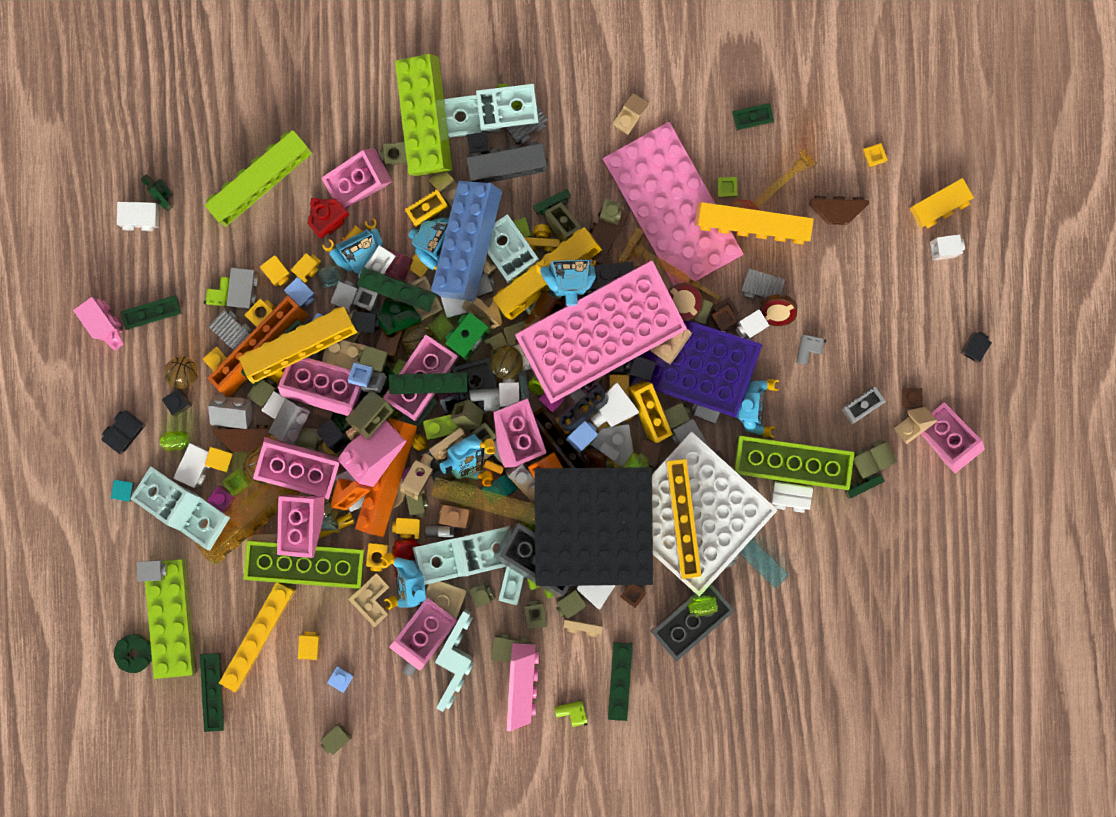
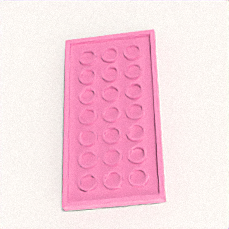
(663, 196)
(600, 331)

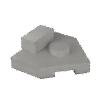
(615, 443)

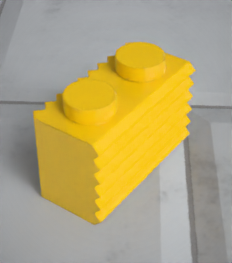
(426, 208)

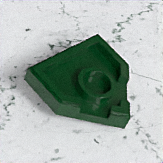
(158, 191)
(397, 316)

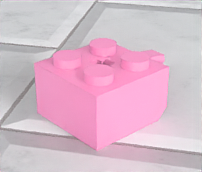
(99, 322)

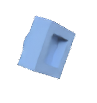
(360, 374)
(340, 679)

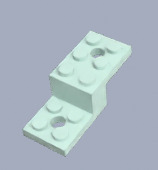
(491, 110)
(514, 256)
(180, 508)
(459, 556)
(455, 660)

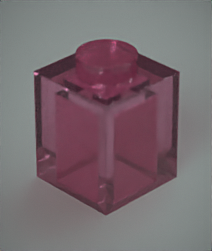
(399, 266)

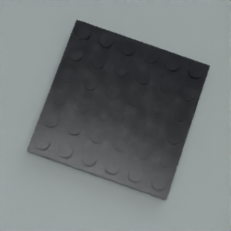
(593, 526)

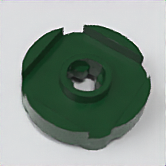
(122, 650)

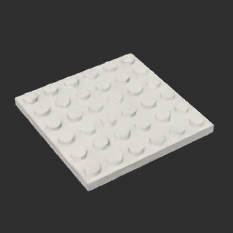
(724, 511)

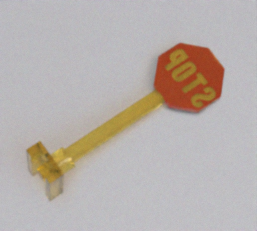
(800, 165)
(635, 248)

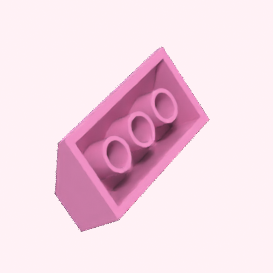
(426, 359)
(320, 386)
(296, 468)
(521, 685)

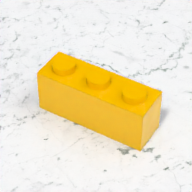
(942, 204)
(650, 411)

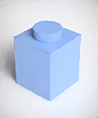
(300, 293)
(582, 436)

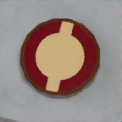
(687, 300)
(778, 310)

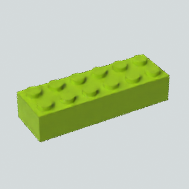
(423, 115)
(258, 178)
(793, 462)
(327, 568)
(171, 623)

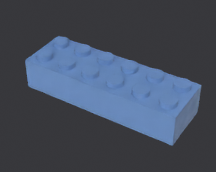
(466, 240)

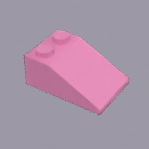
(357, 178)
(517, 434)
(952, 439)
(370, 457)
(299, 524)
(423, 634)

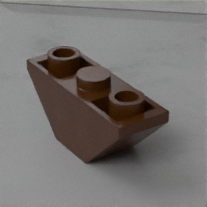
(838, 210)
(242, 439)

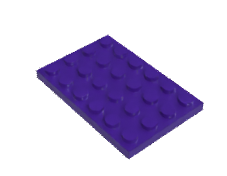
(708, 370)

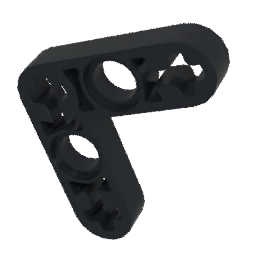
(590, 395)

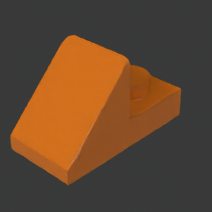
(348, 493)

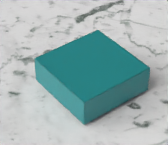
(122, 490)

